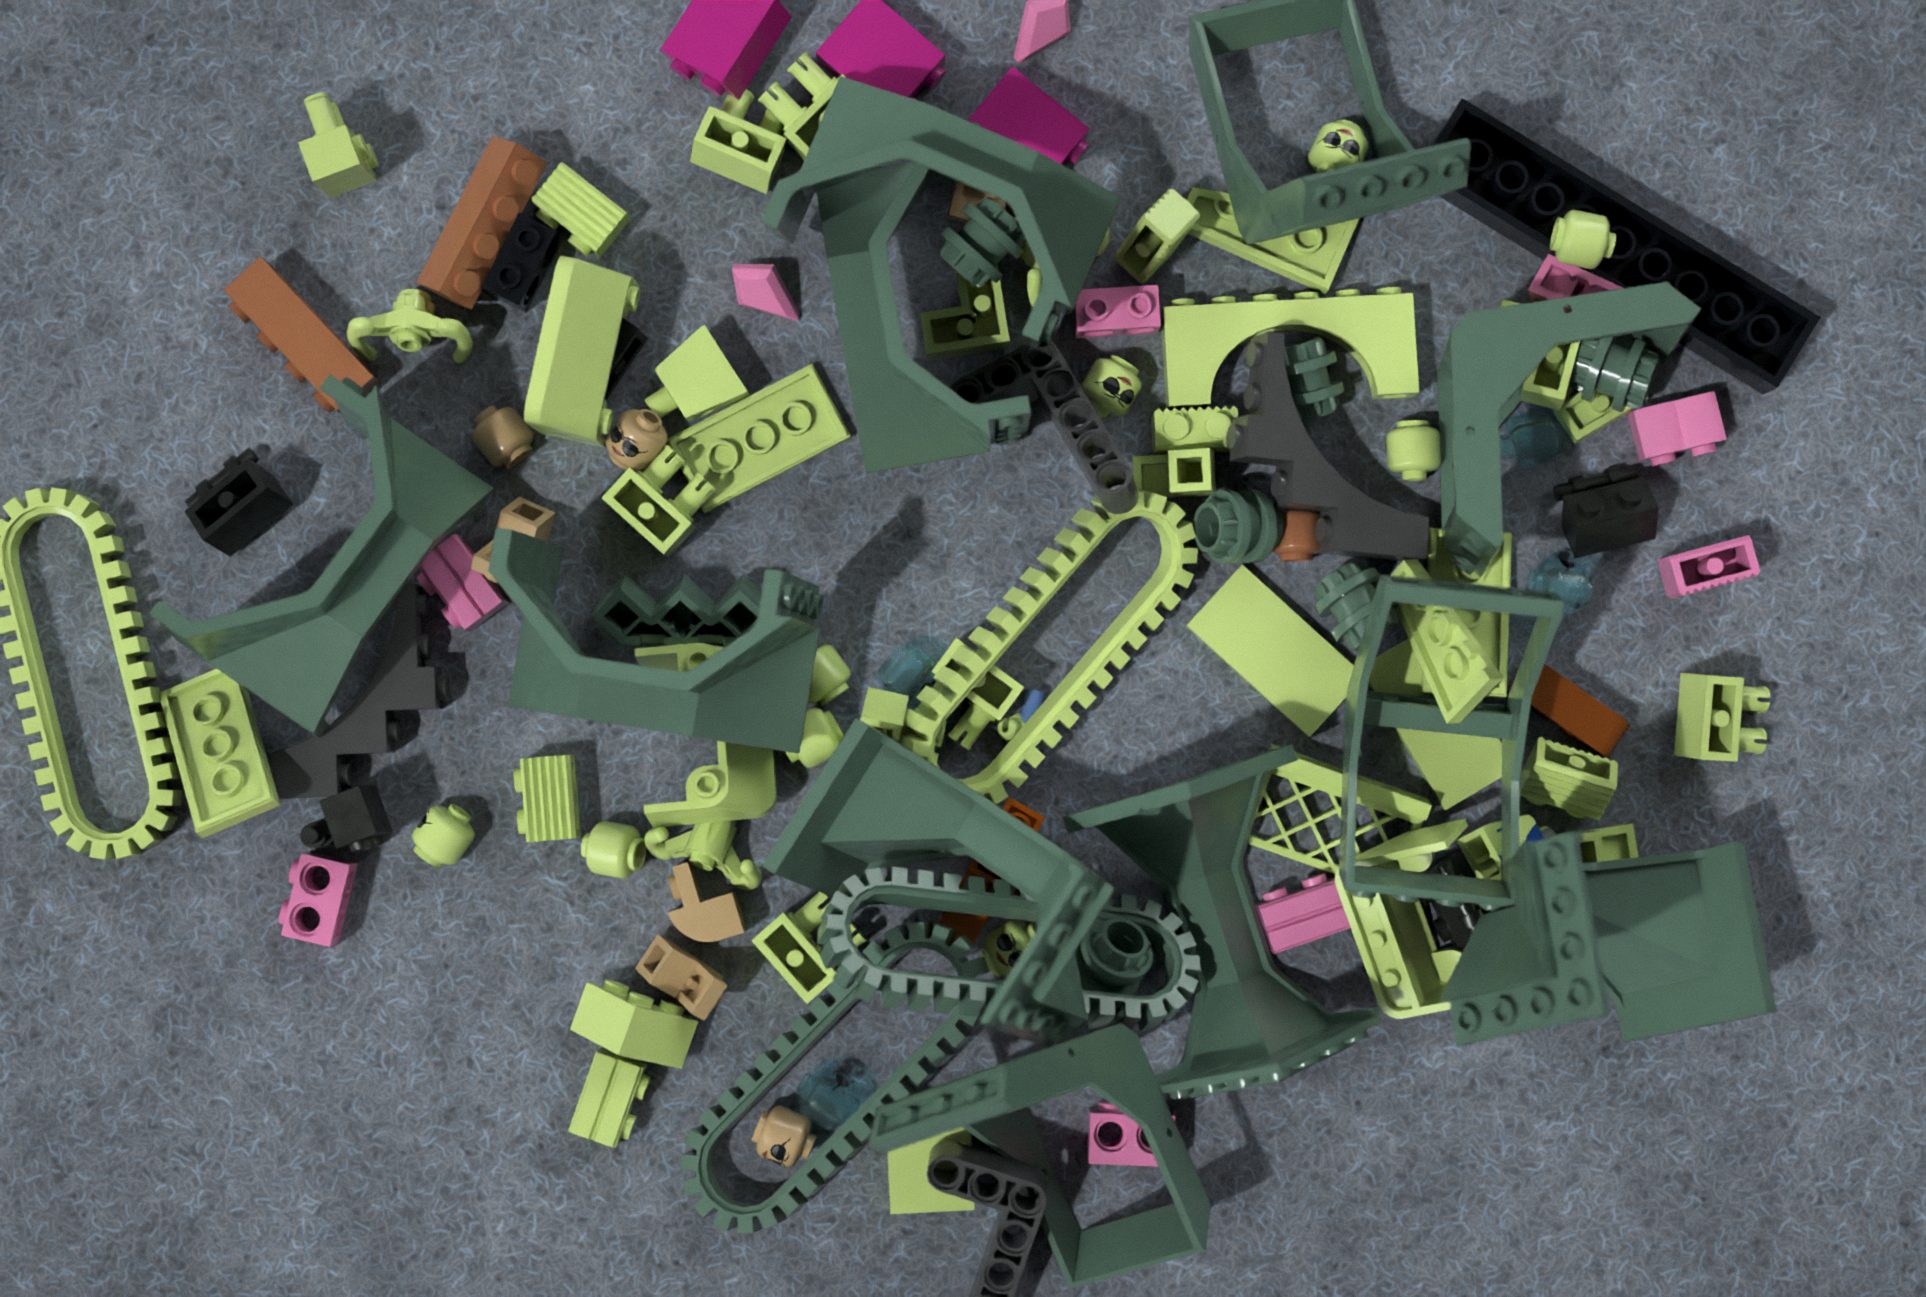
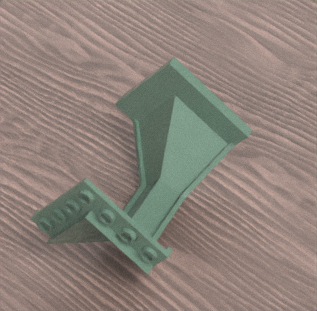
(1055, 206)
(898, 405)
(304, 645)
(741, 695)
(895, 809)
(1656, 933)
(1246, 1015)

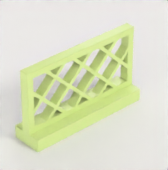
(1328, 778)

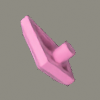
(1041, 26)
(764, 290)

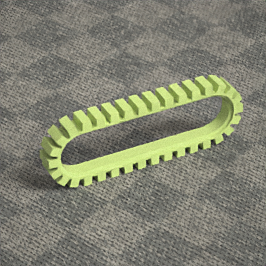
(94, 524)
(1090, 669)

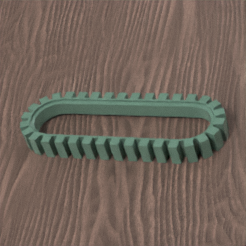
(996, 902)
(788, 1199)

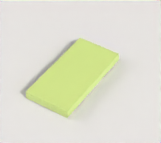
(761, 436)
(1487, 627)
(1274, 650)
(218, 751)
(1450, 763)

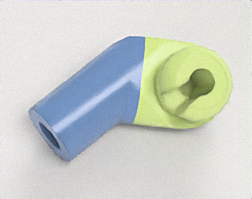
(1010, 726)

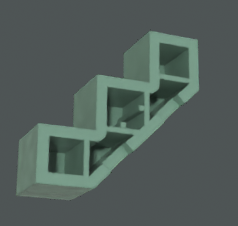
(679, 615)

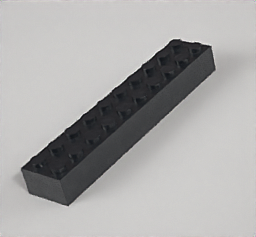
(1525, 188)

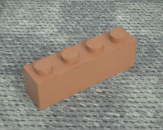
(481, 221)
(296, 331)

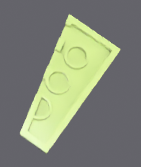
(1302, 257)
(1447, 652)

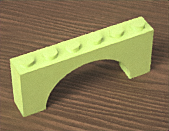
(1370, 327)

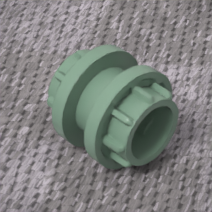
(982, 242)
(1614, 372)
(1309, 379)
(1238, 526)
(1348, 597)
(1113, 956)

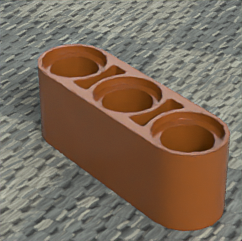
(1577, 713)

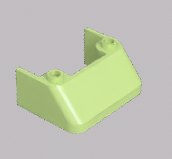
(578, 351)
(735, 788)
(1395, 935)

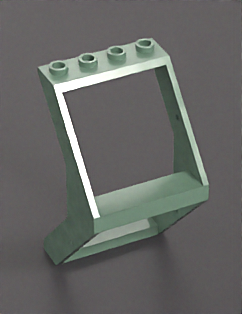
(1389, 182)
(1482, 382)
(1423, 713)
(996, 1112)

